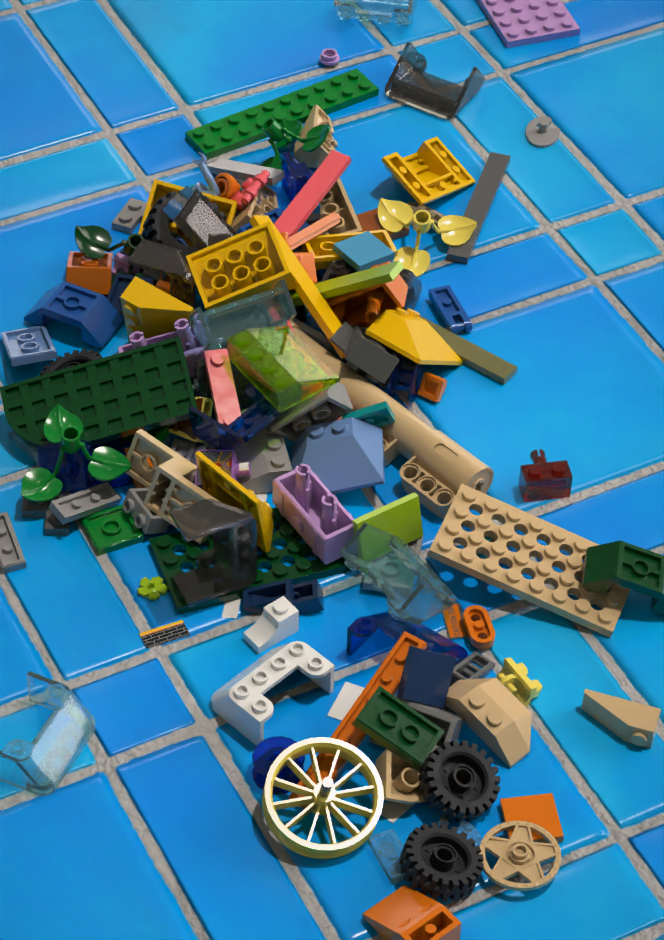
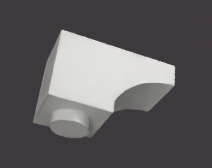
(275, 624)

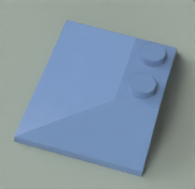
(342, 454)

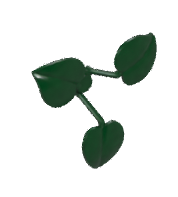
(96, 240)

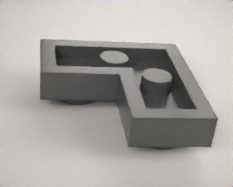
(53, 526)

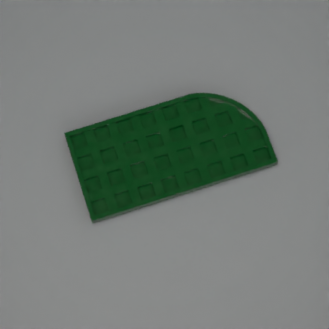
(109, 394)

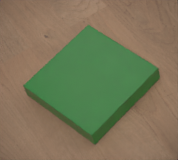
(111, 530)

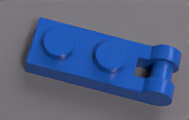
(450, 309)

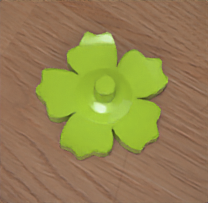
(152, 588)

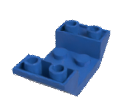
(79, 308)

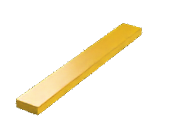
(305, 287)

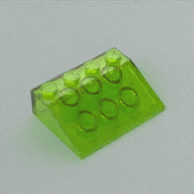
(280, 365)

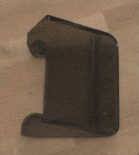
(428, 92)

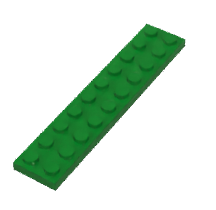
(245, 126)

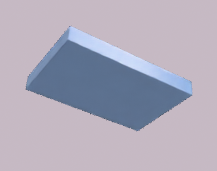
(28, 345)

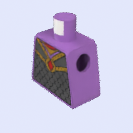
(226, 461)

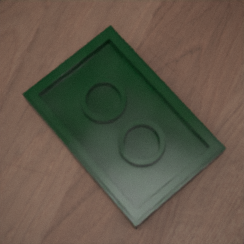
(398, 727)

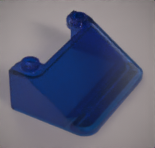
(366, 626)

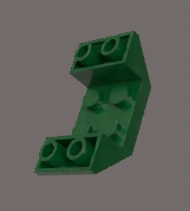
(626, 567)

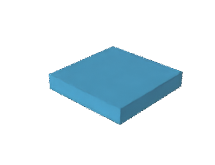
(363, 251)

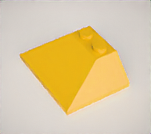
(428, 172)
(412, 338)
(229, 491)

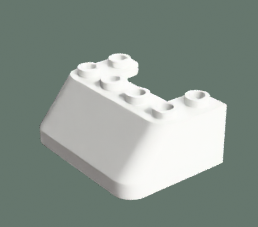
(242, 698)

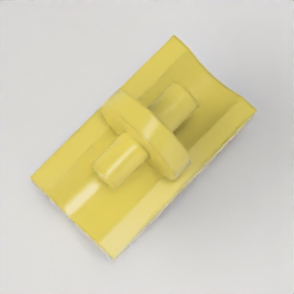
(515, 679)

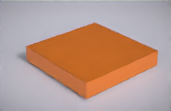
(535, 809)

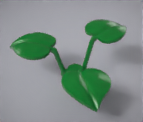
(288, 131)
(67, 428)

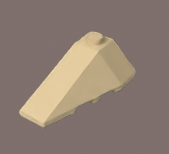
(315, 158)
(262, 204)
(399, 779)

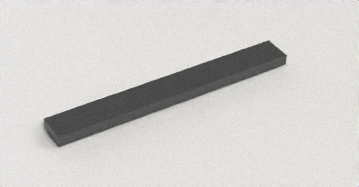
(481, 203)

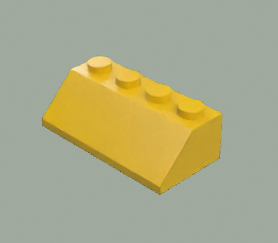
(323, 246)

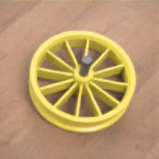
(322, 797)

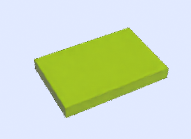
(397, 518)

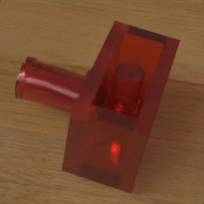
(544, 479)

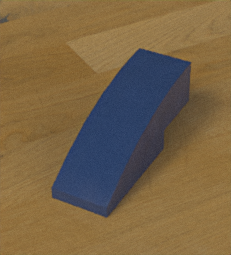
(304, 596)

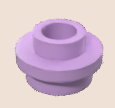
(329, 57)

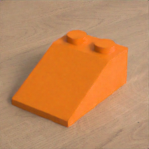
(90, 273)

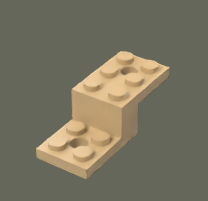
(167, 480)

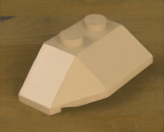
(493, 716)

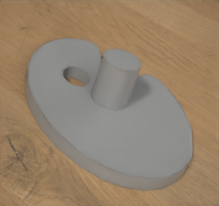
(541, 136)

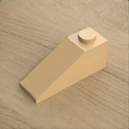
(625, 718)

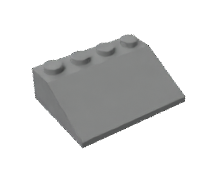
(267, 459)

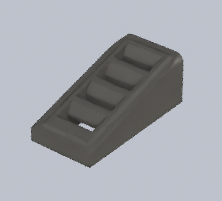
(467, 670)

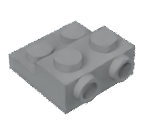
(143, 517)

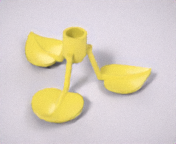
(395, 215)

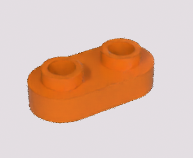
(479, 627)

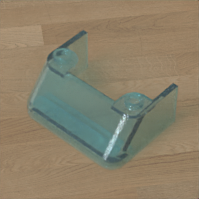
(257, 311)
(46, 760)

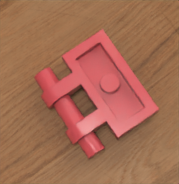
(250, 189)

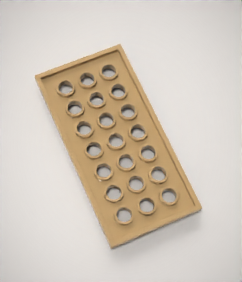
(542, 573)

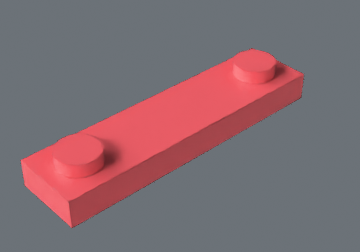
(222, 386)

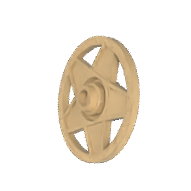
(520, 855)

